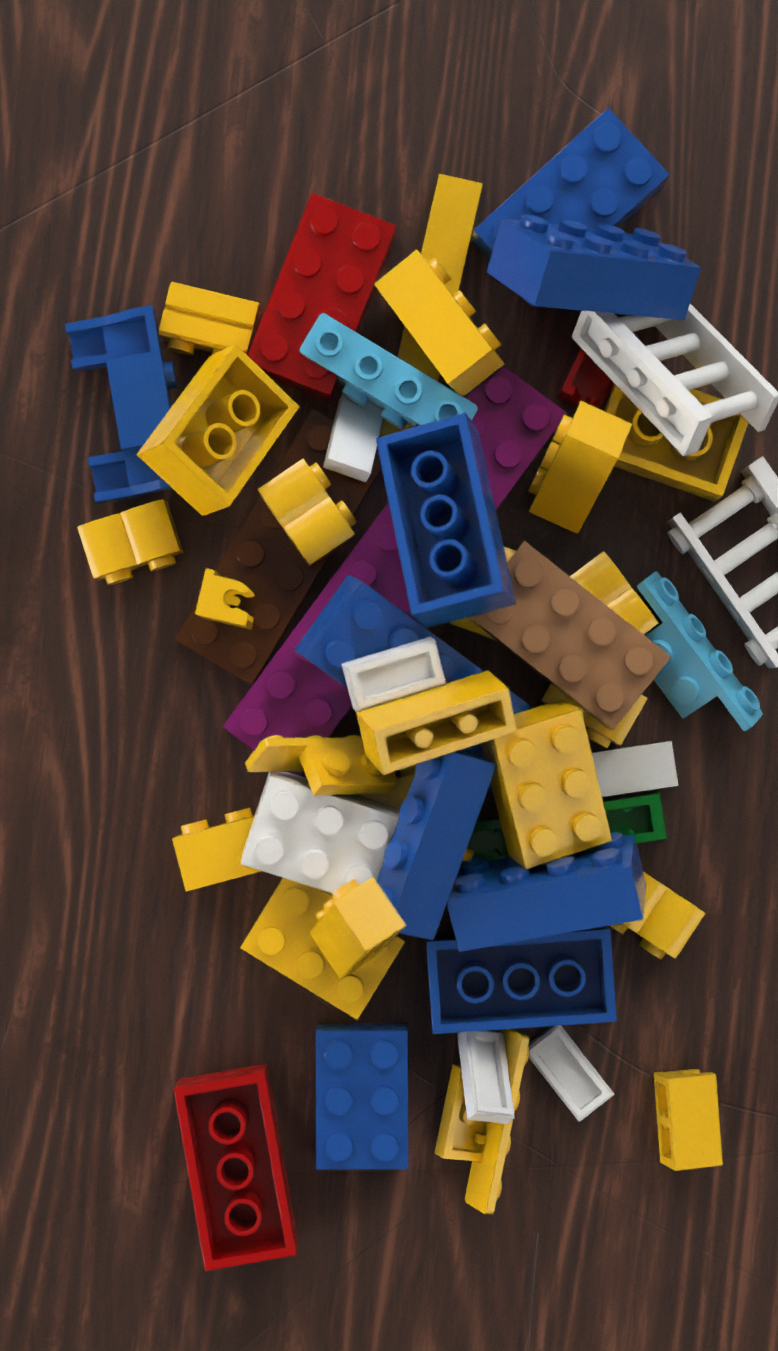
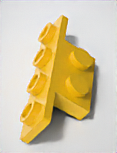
(329, 764)
(481, 1141)

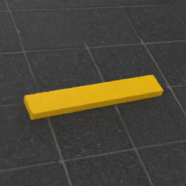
(448, 241)

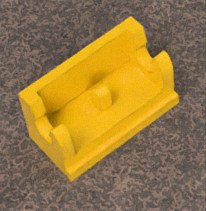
(217, 596)
(688, 1119)

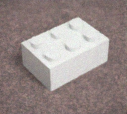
(317, 837)

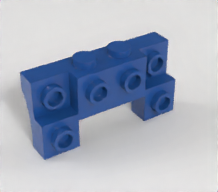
(140, 393)

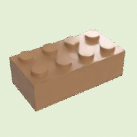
(573, 639)

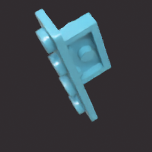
(381, 377)
(695, 668)

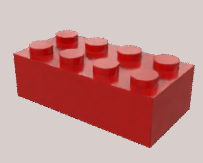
(326, 271)
(236, 1167)

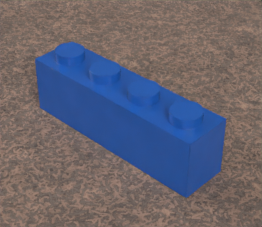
(433, 837)

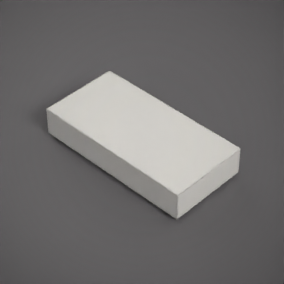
(354, 439)
(393, 673)
(635, 768)
(569, 1072)
(485, 1076)

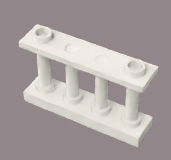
(666, 396)
(758, 486)

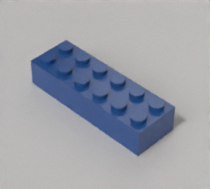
(365, 623)

